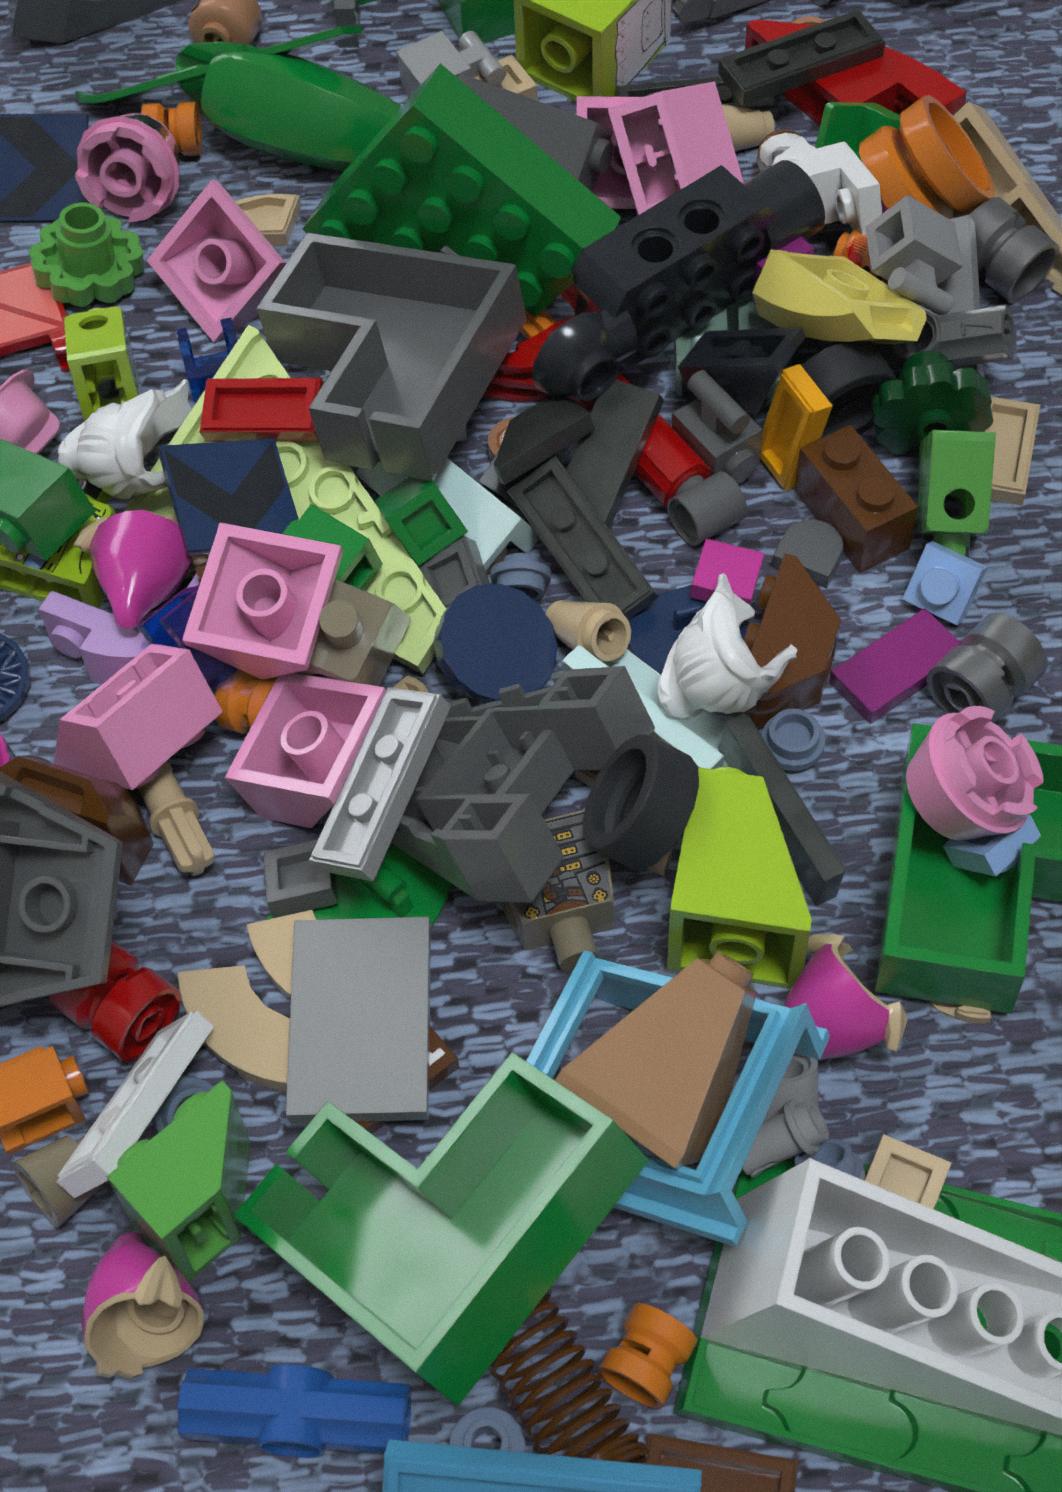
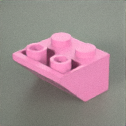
(672, 141)
(138, 718)

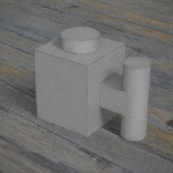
(423, 57)
(915, 252)

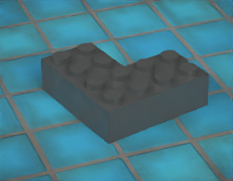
(405, 344)

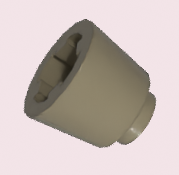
(39, 1178)

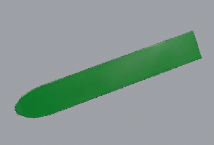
(199, 71)

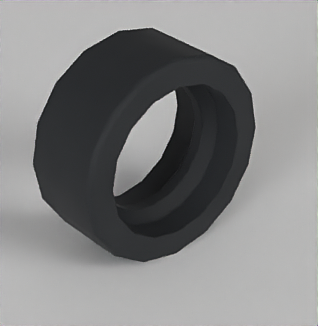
(849, 379)
(641, 802)

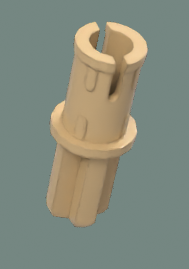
(176, 821)

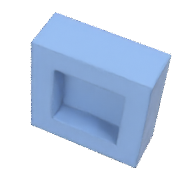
(945, 583)
(991, 853)

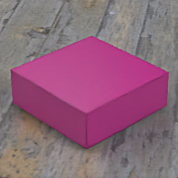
(737, 563)

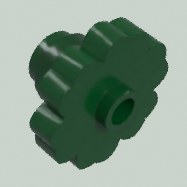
(929, 398)

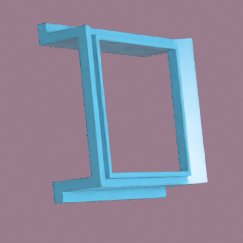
(685, 1197)

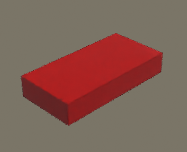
(259, 409)

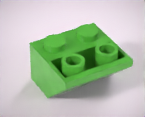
(188, 1181)

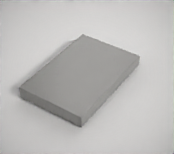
(360, 1019)

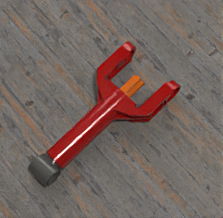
(668, 466)

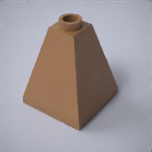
(671, 1060)

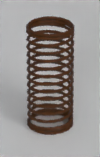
(607, 1449)

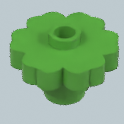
(86, 257)

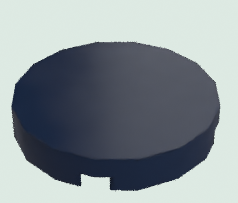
(494, 641)

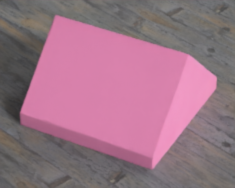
(217, 262)
(262, 600)

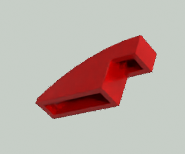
(888, 81)

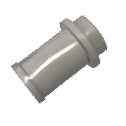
(786, 1135)

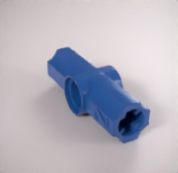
(293, 1411)

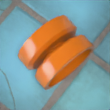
(928, 161)

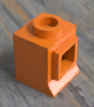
(38, 1097)

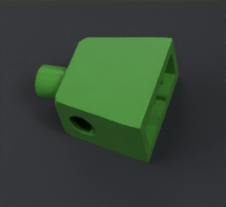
(958, 467)

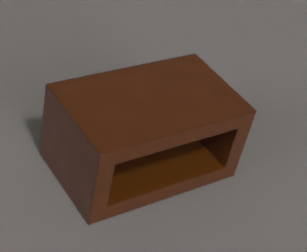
(857, 496)

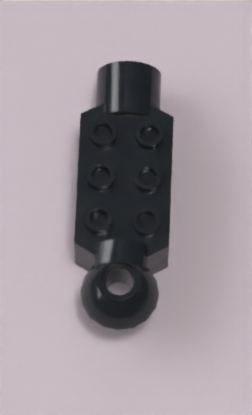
(673, 273)

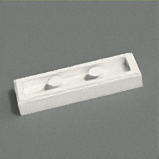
(134, 1103)

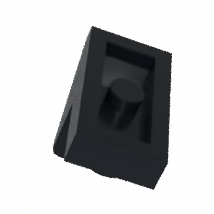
(745, 359)

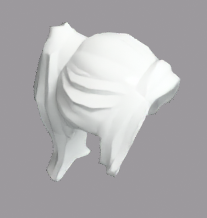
(119, 436)
(712, 663)

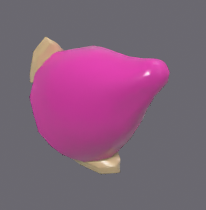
(136, 561)
(843, 1003)
(114, 1324)

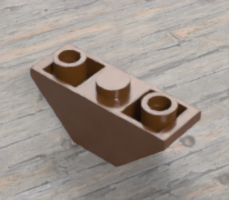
(796, 616)

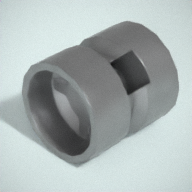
(1008, 252)
(989, 667)

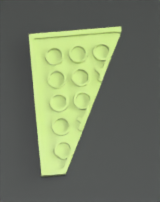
(336, 492)

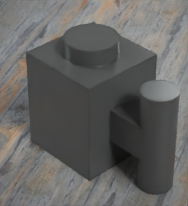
(719, 429)

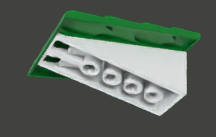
(908, 1326)

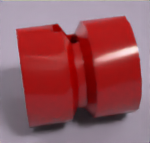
(125, 1009)

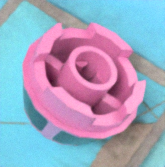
(128, 166)

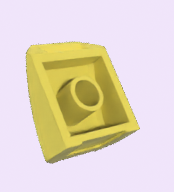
(834, 300)

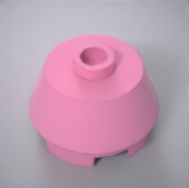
(973, 776)

